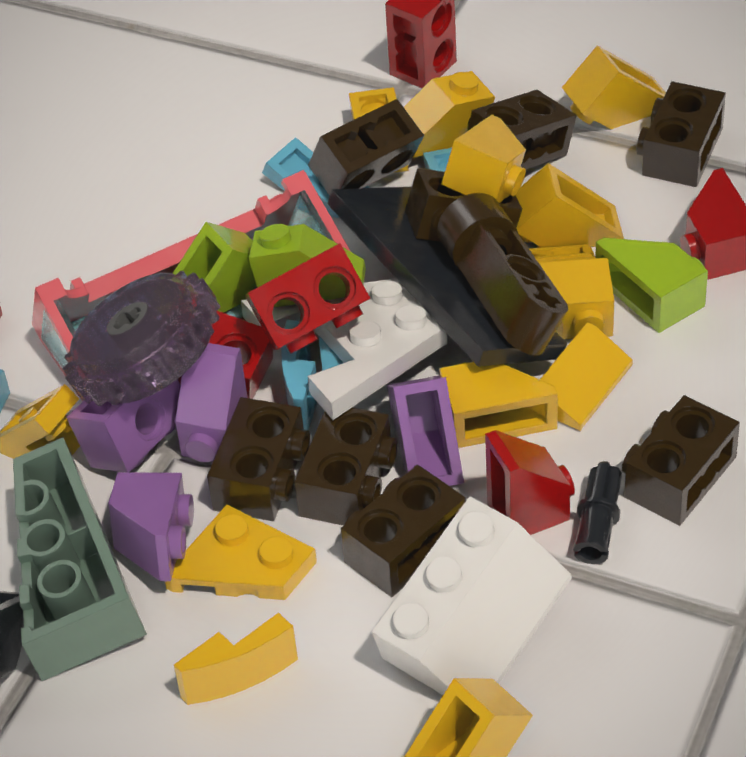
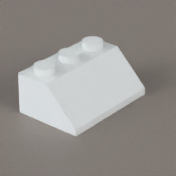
(471, 601)

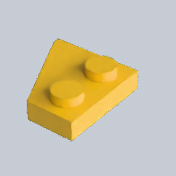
(243, 558)

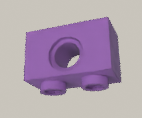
(124, 433)

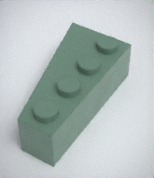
(70, 578)

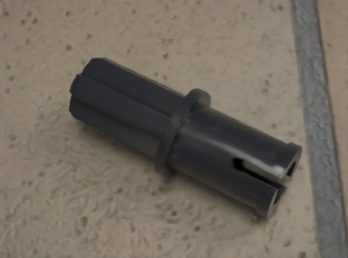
(598, 514)

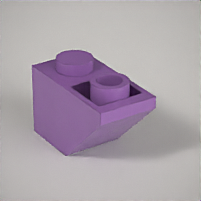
(151, 520)

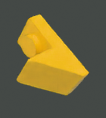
(40, 424)

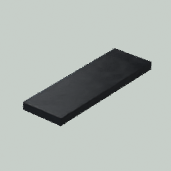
(429, 274)

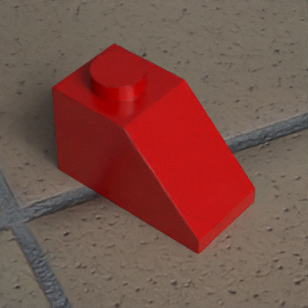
(717, 227)
(526, 483)

